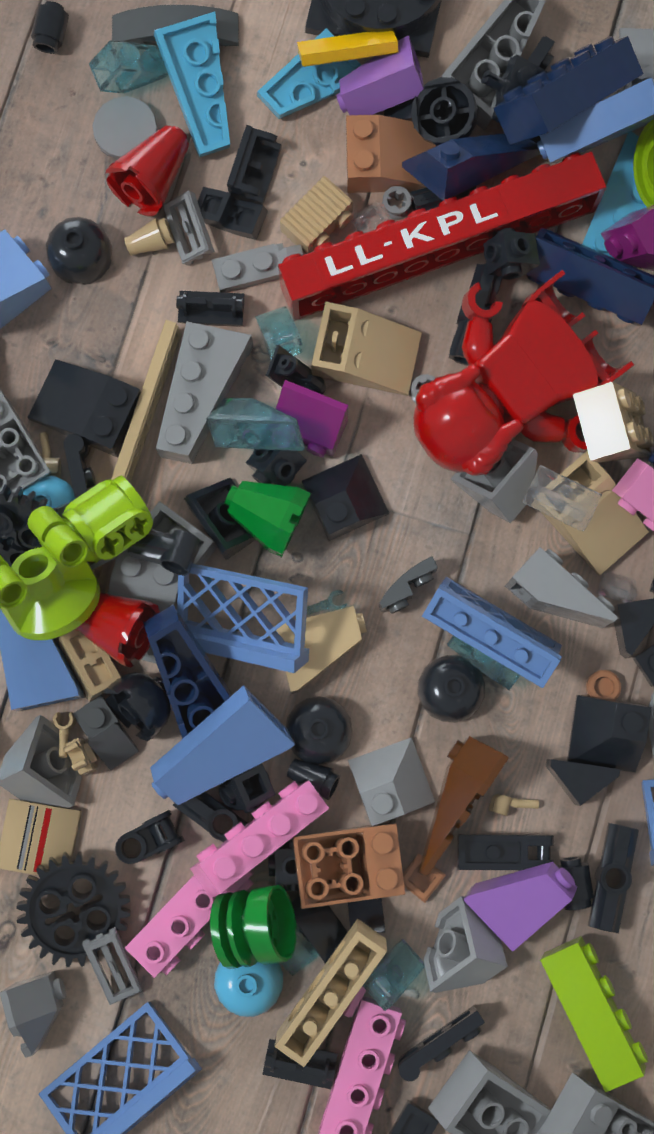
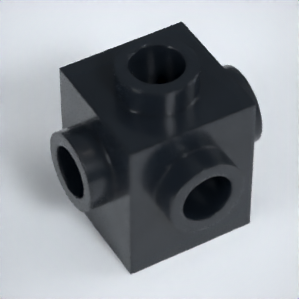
(511, 253)
(275, 466)
(247, 789)
(278, 869)

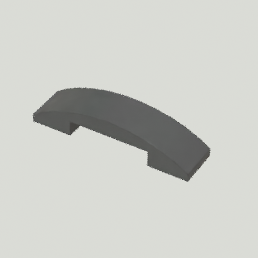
(139, 23)

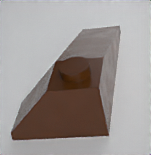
(466, 779)

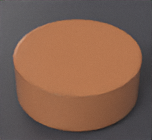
(603, 685)

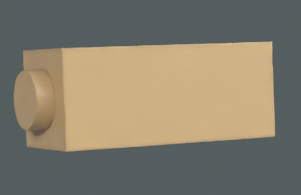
(328, 640)

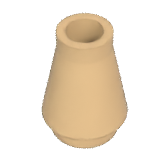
(150, 237)

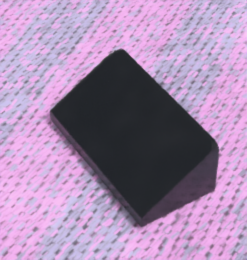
(320, 928)

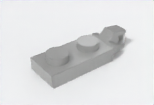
(251, 266)

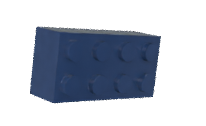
(567, 89)

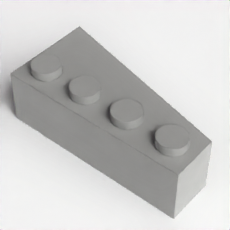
(491, 50)
(202, 378)

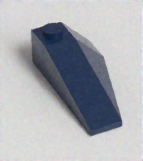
(467, 162)

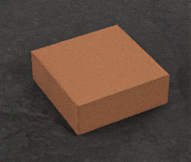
(418, 884)

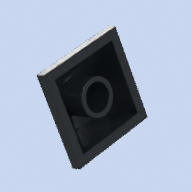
(345, 497)
(608, 733)

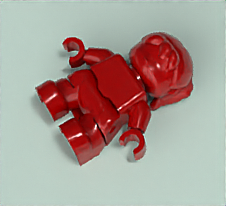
(510, 384)

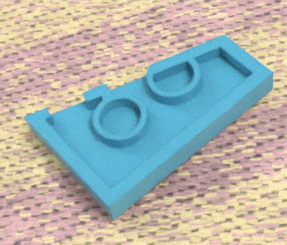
(302, 86)

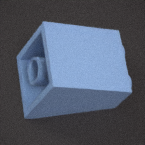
(20, 278)

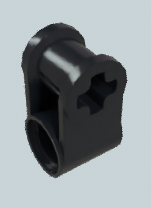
(150, 838)

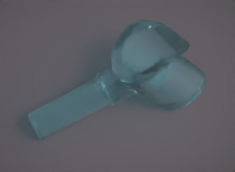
(326, 604)

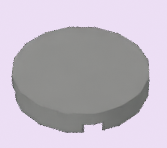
(123, 125)

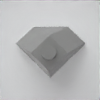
(506, 483)
(35, 770)
(464, 950)
(33, 1008)

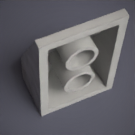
(146, 582)
(486, 1102)

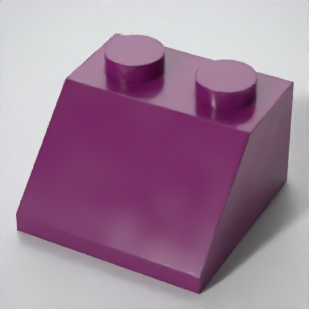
(632, 239)
(318, 417)

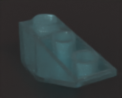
(253, 426)

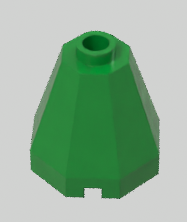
(268, 512)

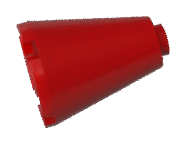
(149, 170)
(119, 627)

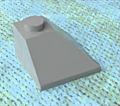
(391, 781)

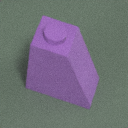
(382, 82)
(521, 901)

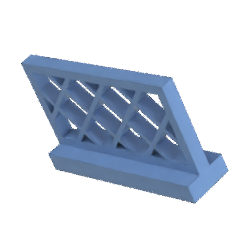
(493, 632)
(244, 644)
(145, 1100)

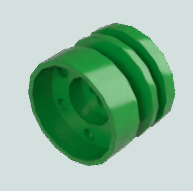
(253, 927)

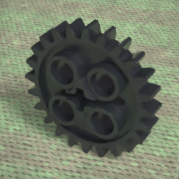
(14, 530)
(59, 881)

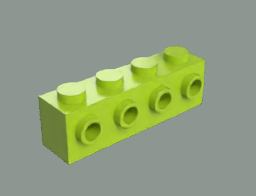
(594, 1014)

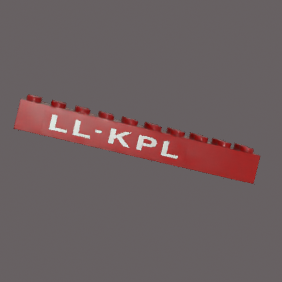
(439, 235)

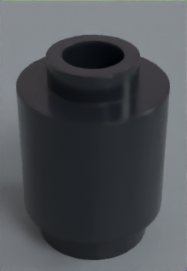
(49, 27)
(581, 874)

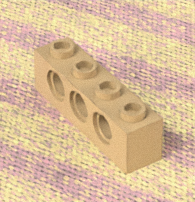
(331, 992)

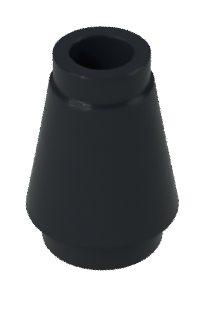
(320, 776)

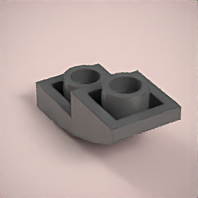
(398, 594)

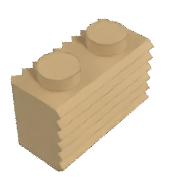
(317, 215)

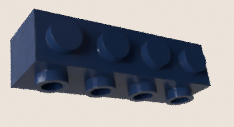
(593, 277)

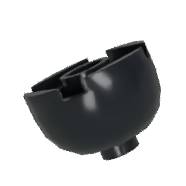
(444, 111)
(79, 250)
(451, 689)
(140, 702)
(319, 730)

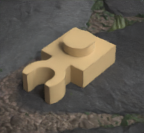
(82, 756)

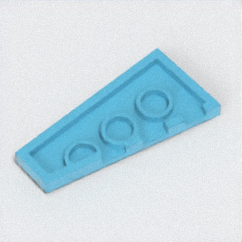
(194, 68)
(618, 199)

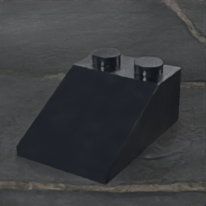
(86, 405)

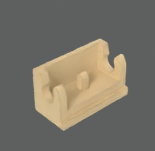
(89, 664)

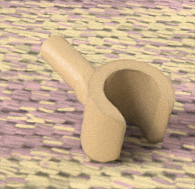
(53, 464)
(63, 731)
(501, 804)

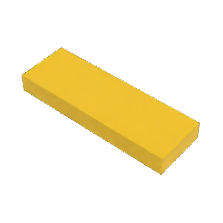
(347, 47)

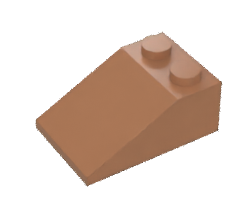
(376, 152)

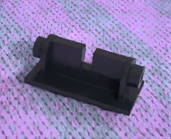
(210, 308)
(287, 367)
(317, 1072)

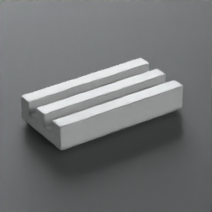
(206, 245)
(102, 942)

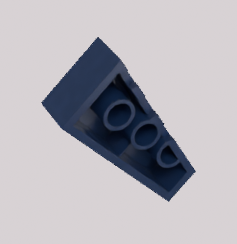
(186, 671)

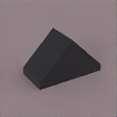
(633, 624)
(581, 780)

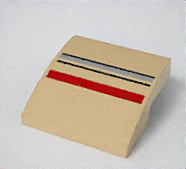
(35, 834)

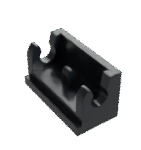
(254, 165)

